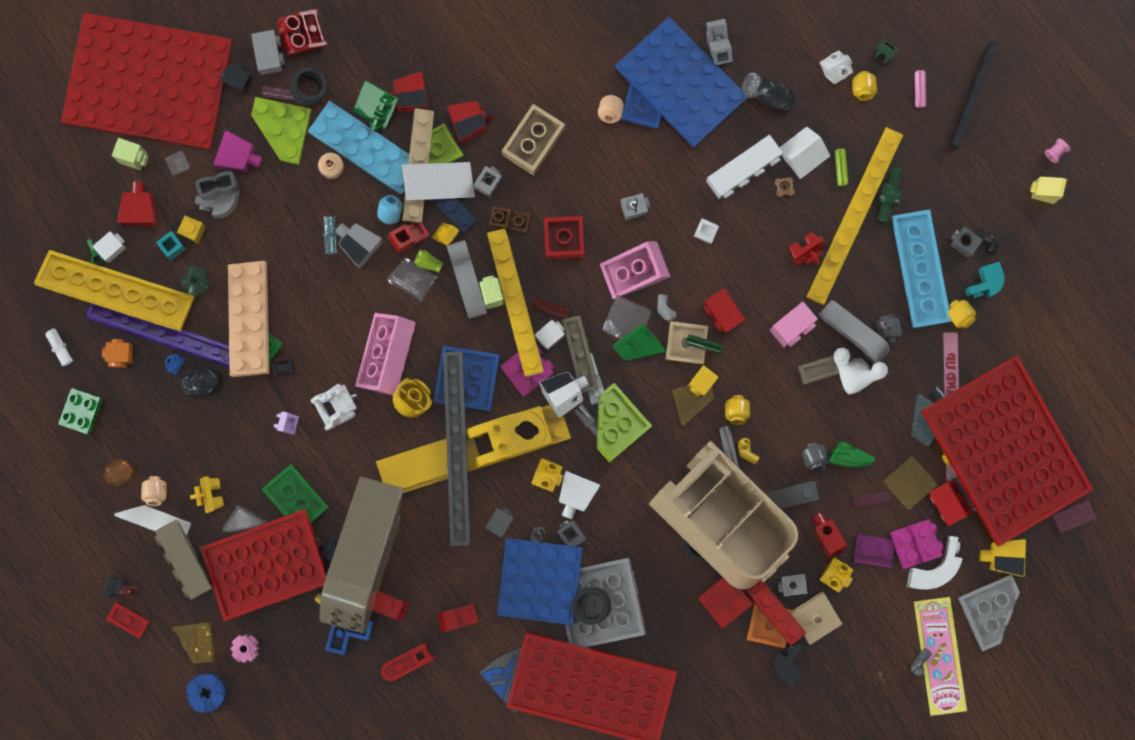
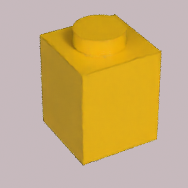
(191, 229)
(702, 381)

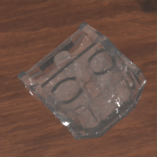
(625, 317)

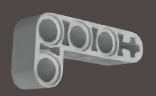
(466, 279)
(872, 344)

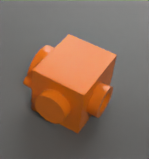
(118, 353)

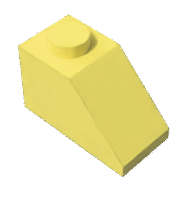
(1048, 189)

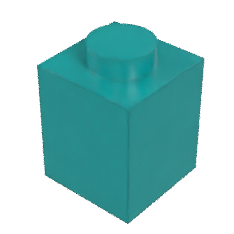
(171, 245)

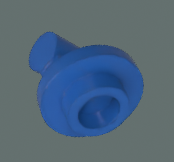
(174, 363)

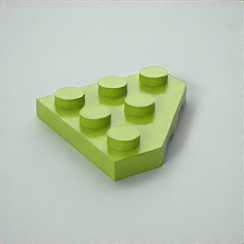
(283, 127)
(618, 423)

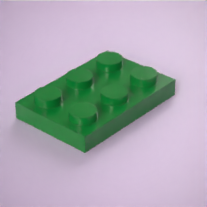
(293, 493)

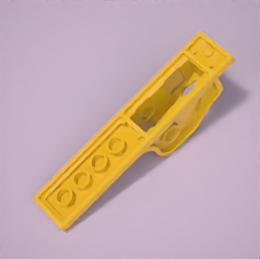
(429, 463)

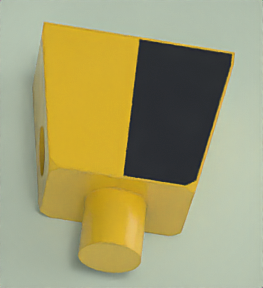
(1007, 558)

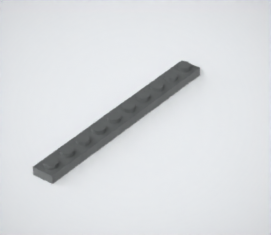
(456, 448)

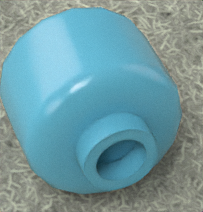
(390, 209)

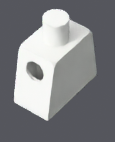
(576, 494)

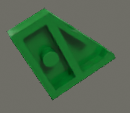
(638, 344)

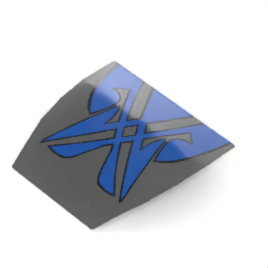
(502, 673)

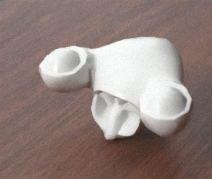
(856, 373)

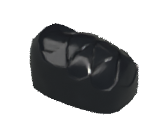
(775, 95)
(200, 382)

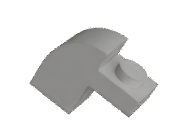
(718, 42)
(221, 206)

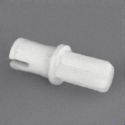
(59, 347)

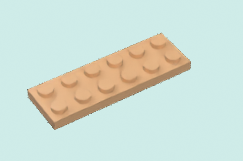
(248, 319)

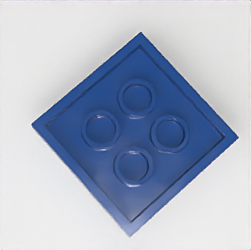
(479, 378)

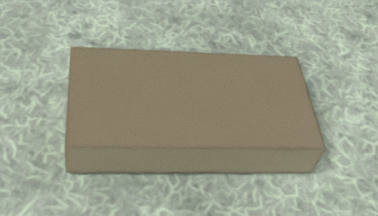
(818, 370)

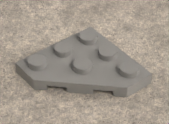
(990, 610)

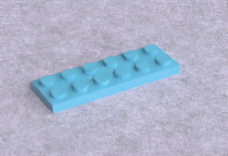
(361, 146)
(921, 268)

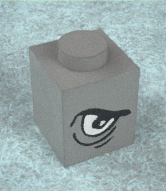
(635, 206)

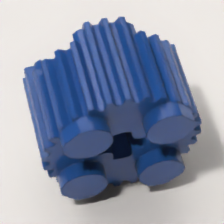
(196, 692)

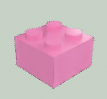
(790, 327)

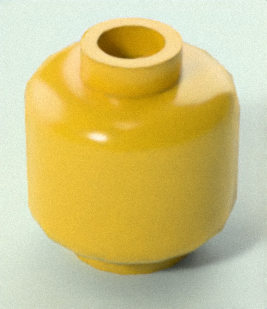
(864, 85)
(961, 313)
(737, 410)

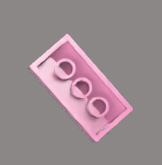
(385, 353)

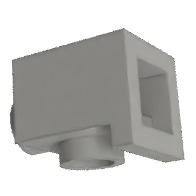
(488, 173)

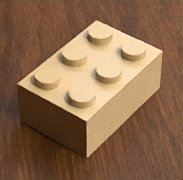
(533, 139)

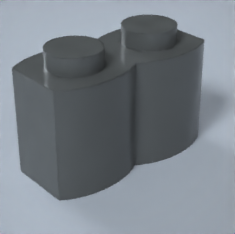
(212, 187)

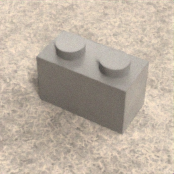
(267, 53)

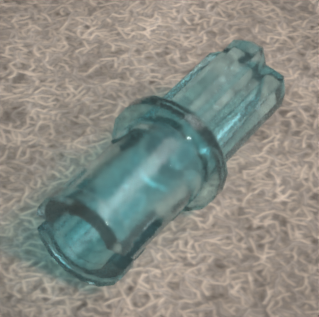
(329, 235)

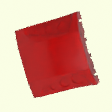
(300, 32)

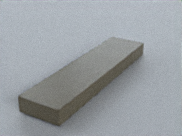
(580, 352)

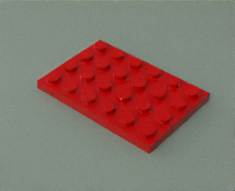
(265, 565)

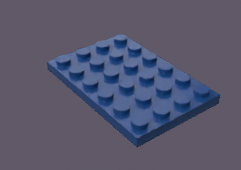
(681, 82)

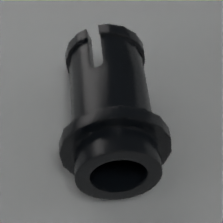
(937, 393)

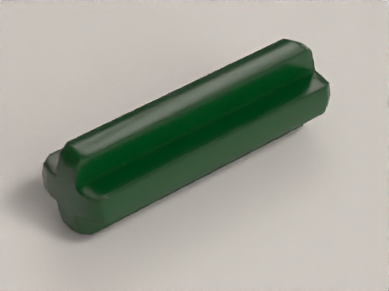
(704, 344)

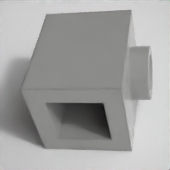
(792, 585)

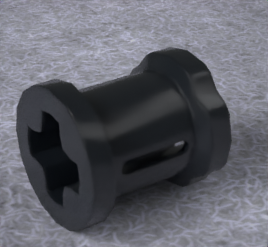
(282, 367)

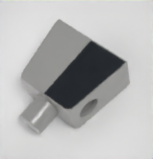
(358, 243)

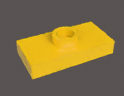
(445, 234)

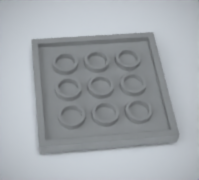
(625, 614)

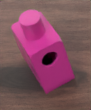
(236, 154)

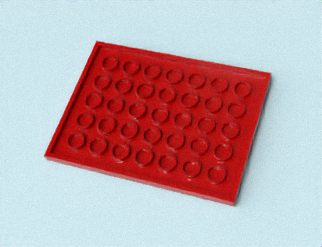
(146, 81)
(1007, 450)

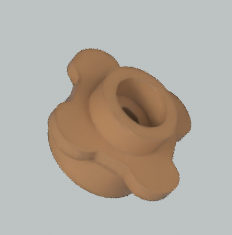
(784, 182)

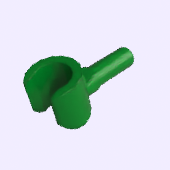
(93, 251)

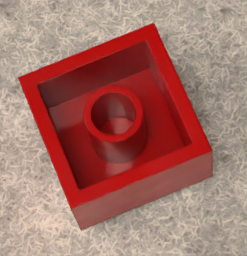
(564, 237)
(724, 602)

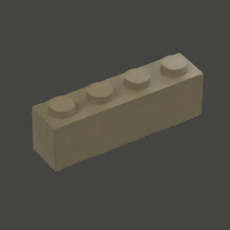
(184, 560)

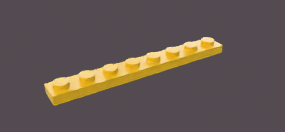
(515, 303)

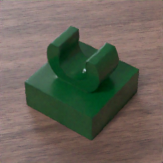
(887, 49)

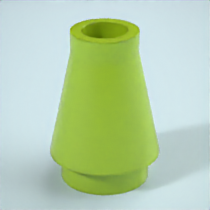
(427, 261)

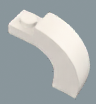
(942, 573)

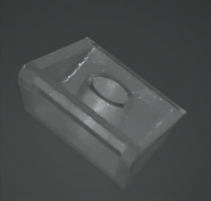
(412, 279)
(242, 519)

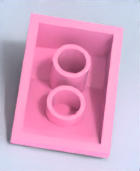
(635, 269)

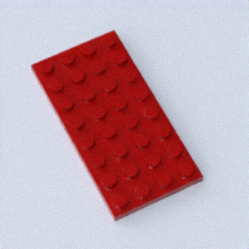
(591, 688)

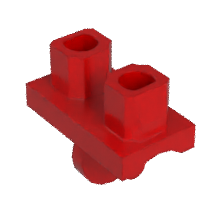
(810, 252)

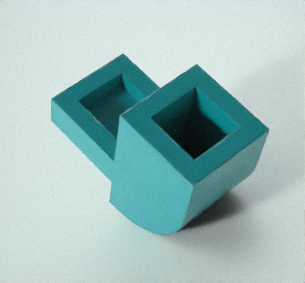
(992, 281)

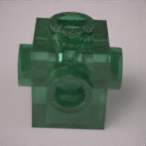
(191, 276)

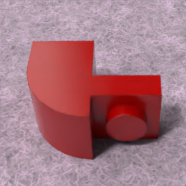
(407, 236)
(457, 618)

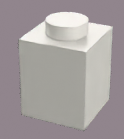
(110, 246)
(550, 334)

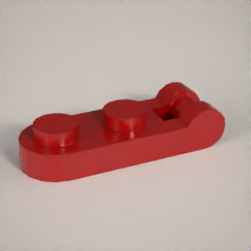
(406, 663)

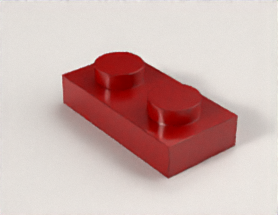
(128, 620)

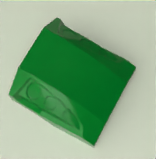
(848, 456)

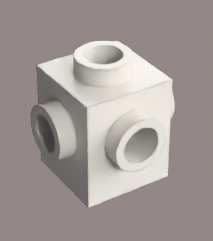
(837, 67)

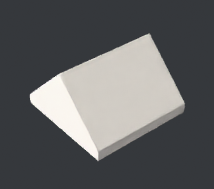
(804, 152)

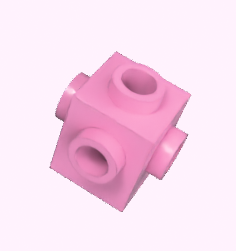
(252, 648)

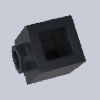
(236, 78)

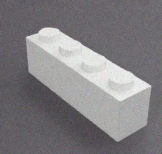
(744, 166)

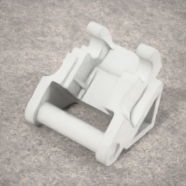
(341, 402)

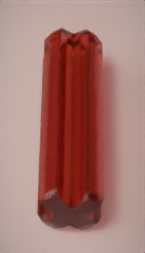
(551, 308)

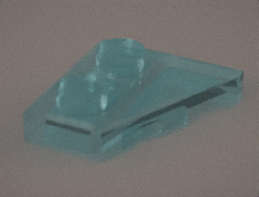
(920, 428)

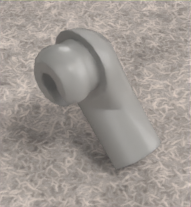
(663, 310)

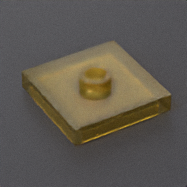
(910, 483)

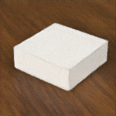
(706, 231)

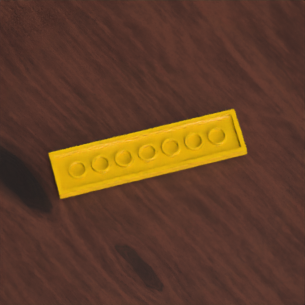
(114, 290)

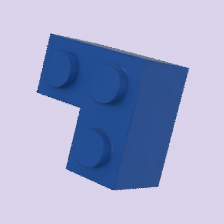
(340, 637)

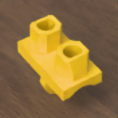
(208, 484)

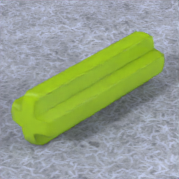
(841, 167)

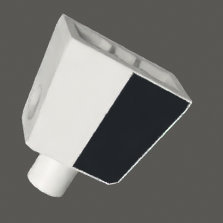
(563, 392)

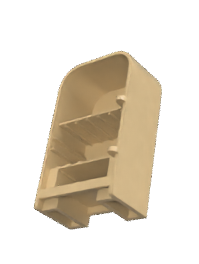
(727, 519)

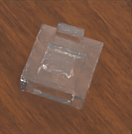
(177, 163)

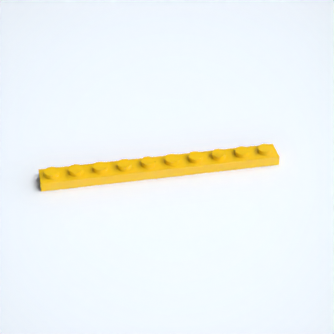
(854, 216)

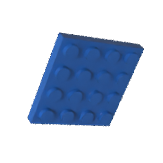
(539, 581)

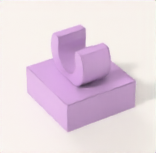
(287, 423)

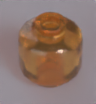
(118, 472)

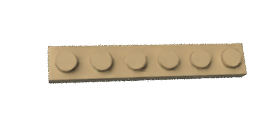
(418, 155)

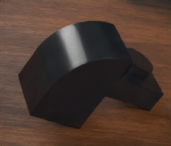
(784, 668)

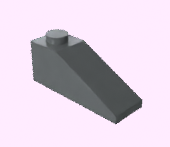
(794, 495)

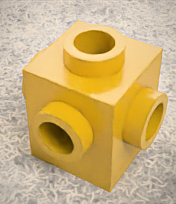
(547, 475)
(837, 575)

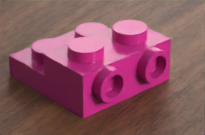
(514, 371)
(917, 543)

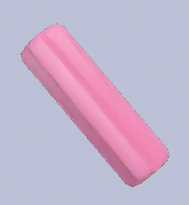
(920, 88)

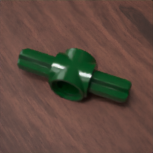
(890, 195)

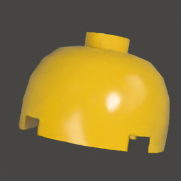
(411, 398)

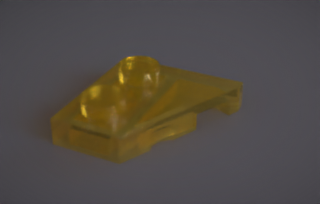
(689, 404)
(197, 641)

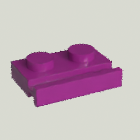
(873, 551)

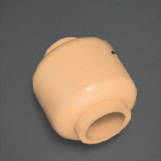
(610, 109)
(335, 169)
(154, 491)

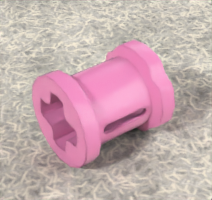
(1057, 150)

